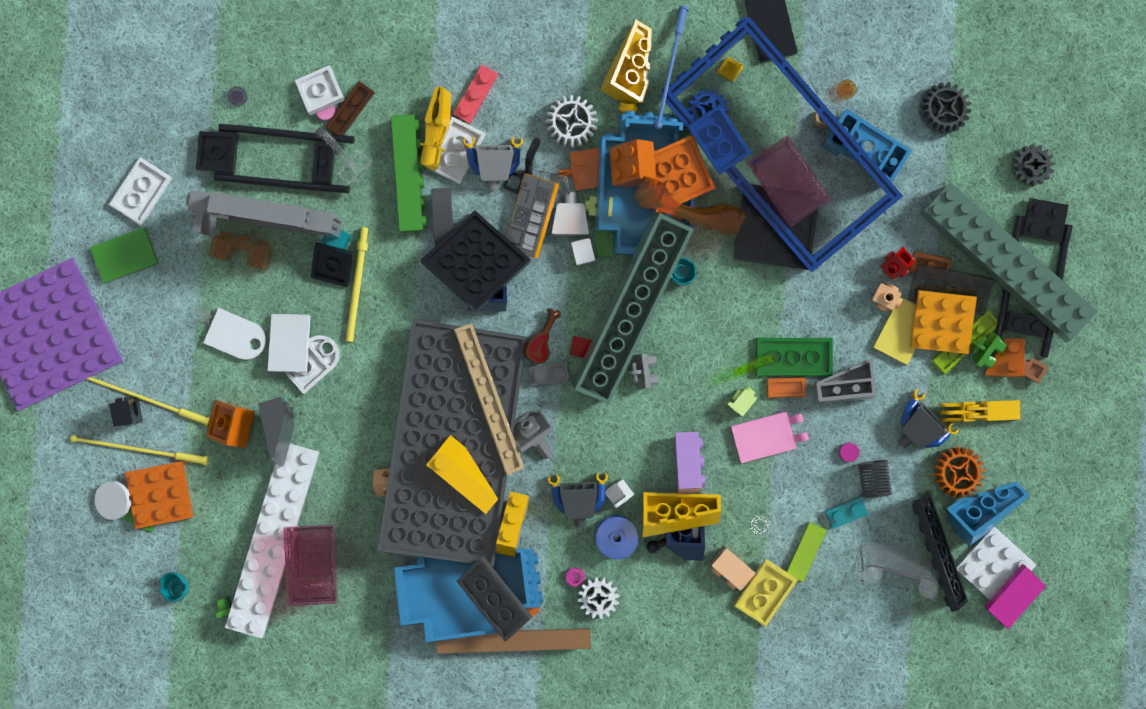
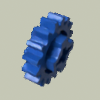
(711, 102)

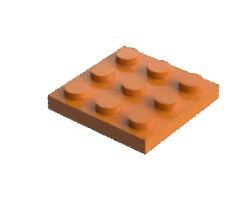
(683, 170)
(159, 494)

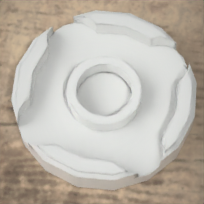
(112, 500)

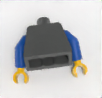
(922, 425)
(579, 499)

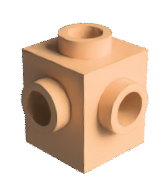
(879, 297)
(380, 481)

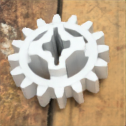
(597, 589)

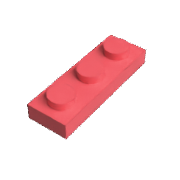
(475, 94)

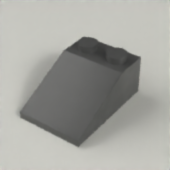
(278, 427)

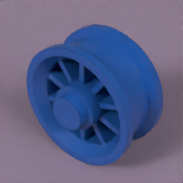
(616, 537)

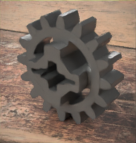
(1033, 157)

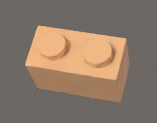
(732, 569)

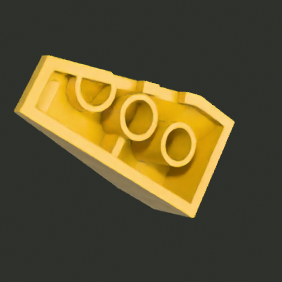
(628, 73)
(460, 471)

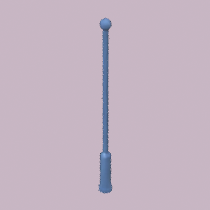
(678, 32)

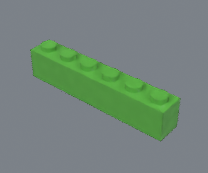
(407, 173)

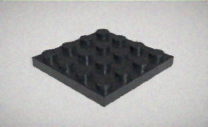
(762, 244)
(475, 261)

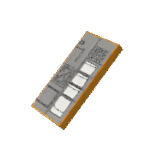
(532, 214)

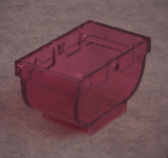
(789, 181)
(310, 565)

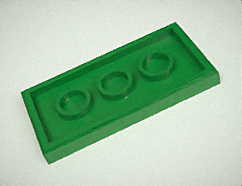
(796, 356)

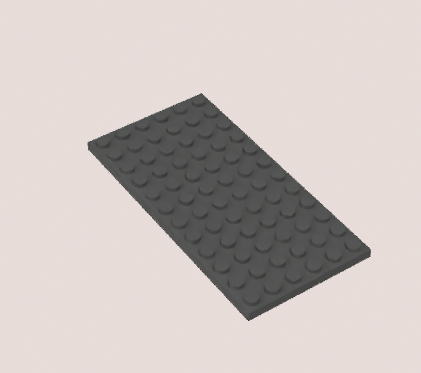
(439, 400)

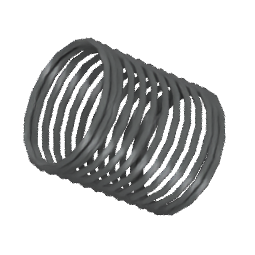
(882, 483)

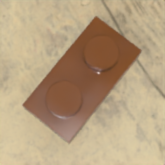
(930, 259)

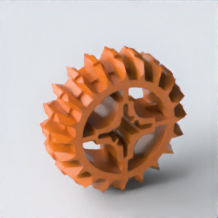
(944, 464)

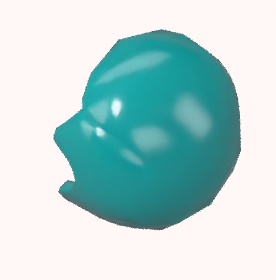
(684, 272)
(173, 586)

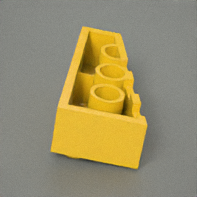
(678, 512)

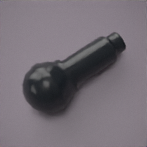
(654, 546)

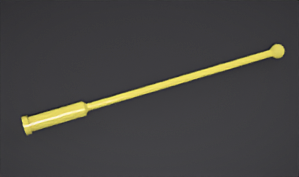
(181, 412)
(178, 456)

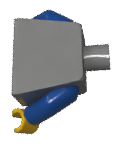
(493, 162)

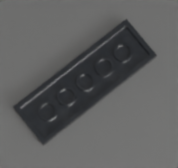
(939, 548)

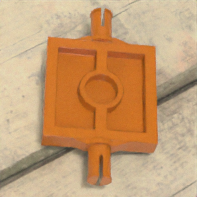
(583, 169)

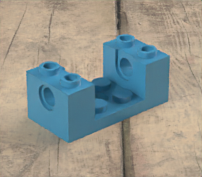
(886, 152)

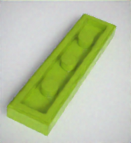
(981, 327)

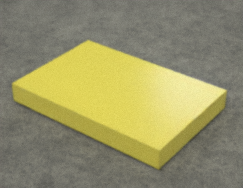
(896, 333)
(765, 592)

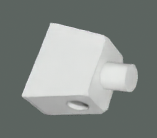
(570, 218)

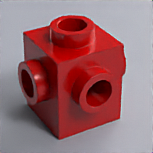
(897, 263)

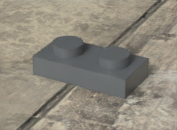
(548, 373)

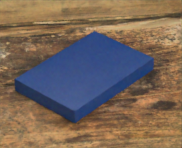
(719, 139)

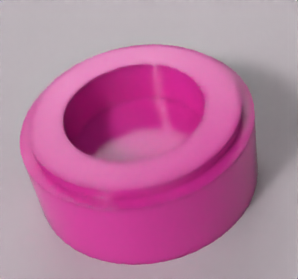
(849, 452)
(574, 576)

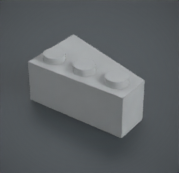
(849, 385)

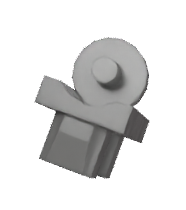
(640, 371)

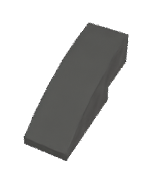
(442, 213)

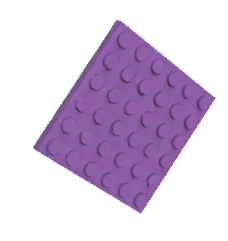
(51, 335)

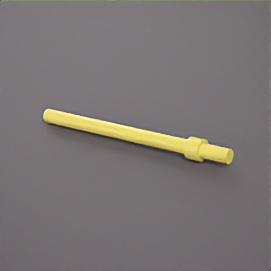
(361, 246)

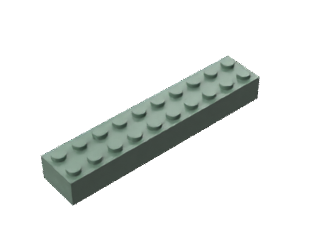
(1009, 263)
(632, 307)

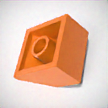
(230, 424)

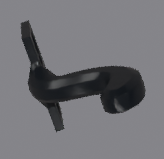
(533, 148)

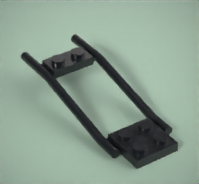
(219, 153)
(1046, 222)

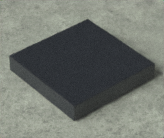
(332, 264)

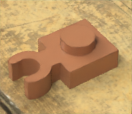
(1034, 370)

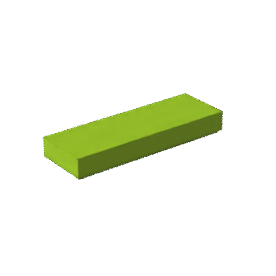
(806, 551)

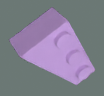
(689, 462)

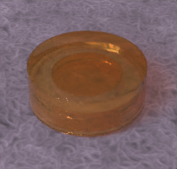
(846, 89)

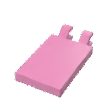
(766, 436)

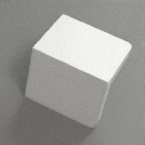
(583, 251)
(619, 493)

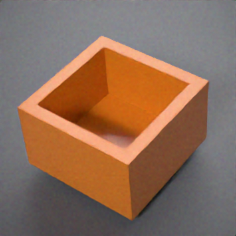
(632, 162)

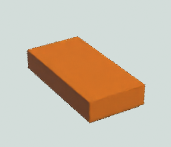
(786, 387)

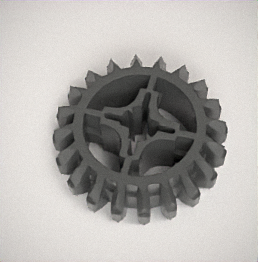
(939, 104)

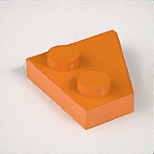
(1011, 361)

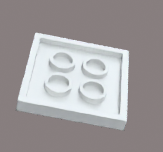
(992, 562)

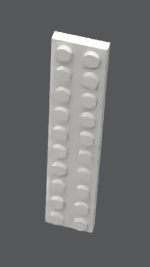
(266, 552)

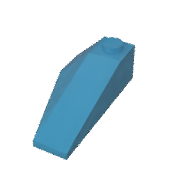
(980, 513)

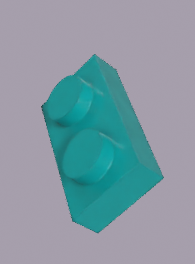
(846, 512)

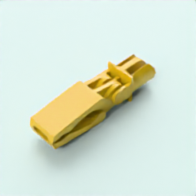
(437, 124)
(988, 411)

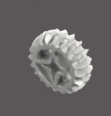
(580, 124)

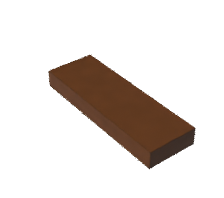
(350, 109)

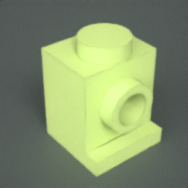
(590, 206)
(742, 400)

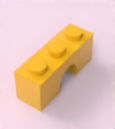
(511, 524)

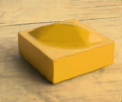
(730, 69)

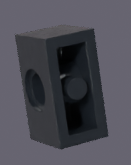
(125, 411)

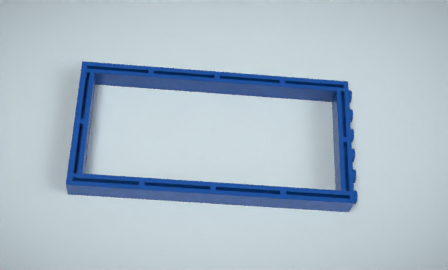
(714, 53)

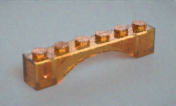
(722, 217)

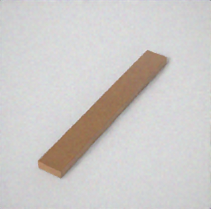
(521, 641)

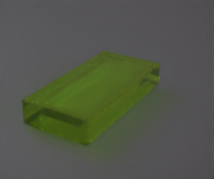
(754, 365)

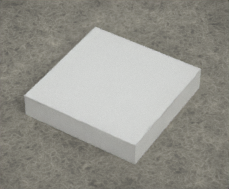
(319, 90)

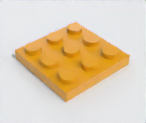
(943, 322)

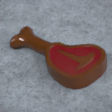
(536, 347)

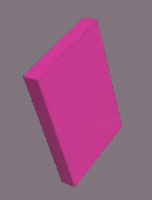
(1015, 596)

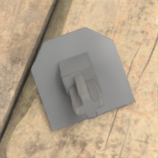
(531, 430)

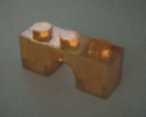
(224, 246)

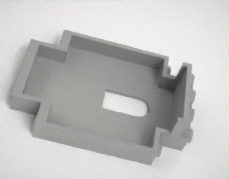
(258, 212)

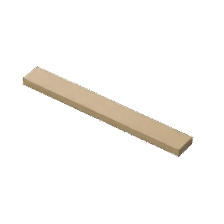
(489, 399)

